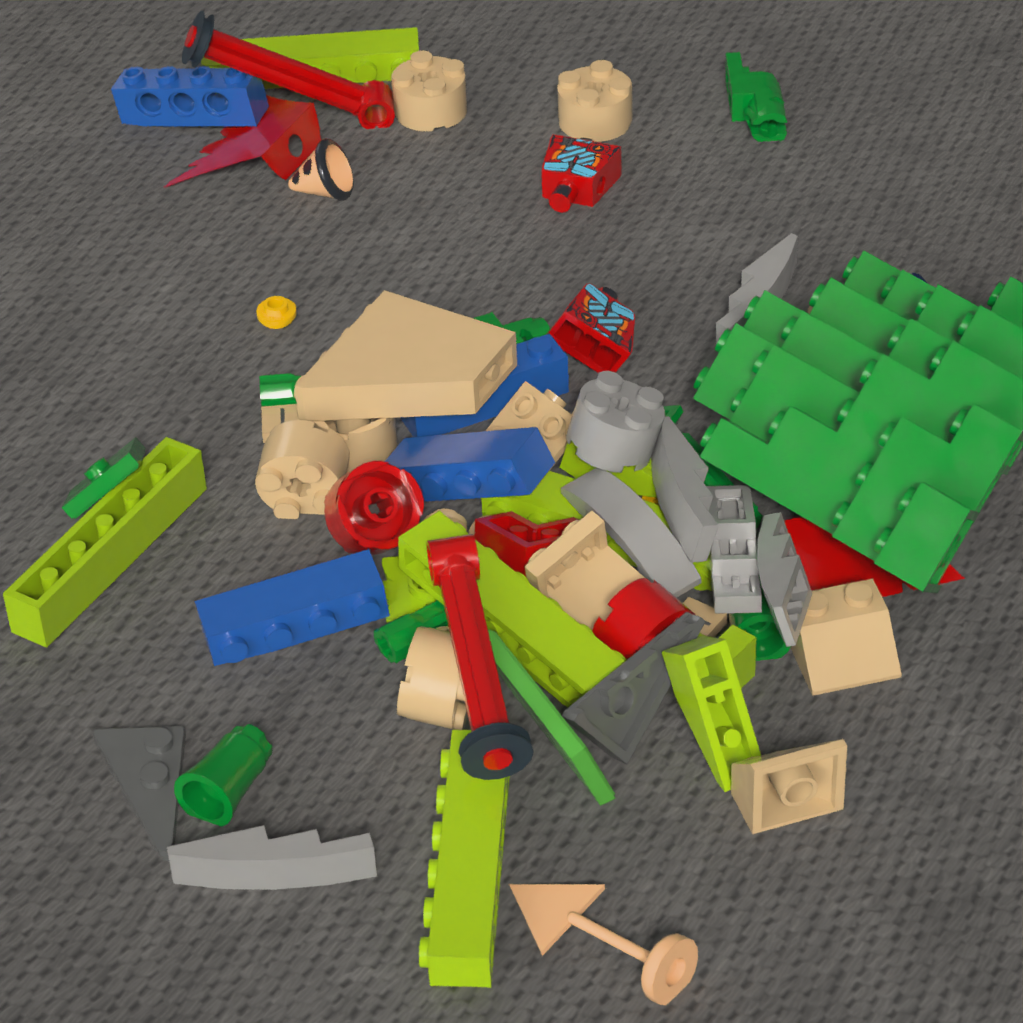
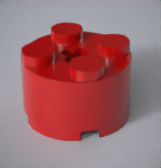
(371, 484)
(638, 616)

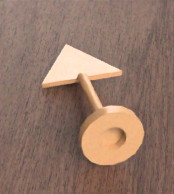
(555, 907)

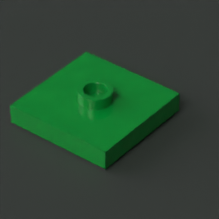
(103, 477)

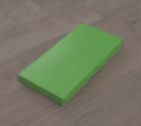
(550, 721)

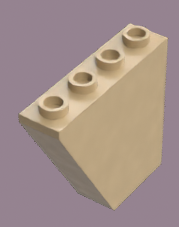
(407, 363)

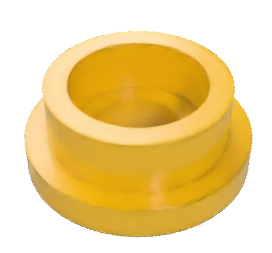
(276, 312)

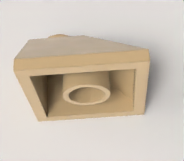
(790, 785)

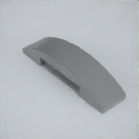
(634, 529)

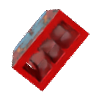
(578, 171)
(596, 329)

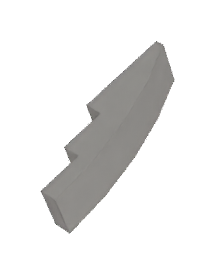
(768, 273)
(681, 492)
(734, 551)
(782, 578)
(253, 862)

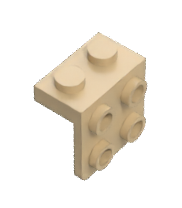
(539, 410)
(581, 571)

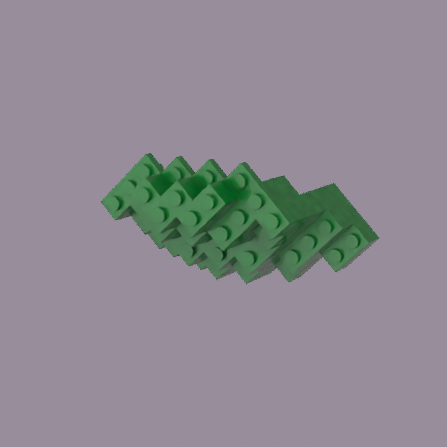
(873, 410)

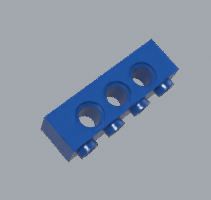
(189, 97)

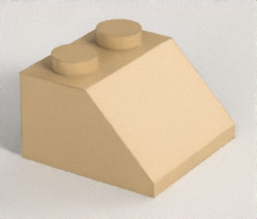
(846, 639)

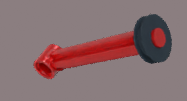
(289, 73)
(494, 745)

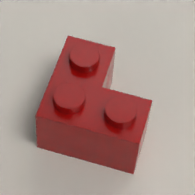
(517, 538)

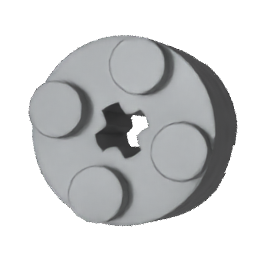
(616, 423)

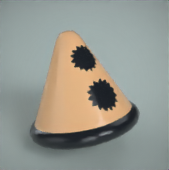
(325, 173)

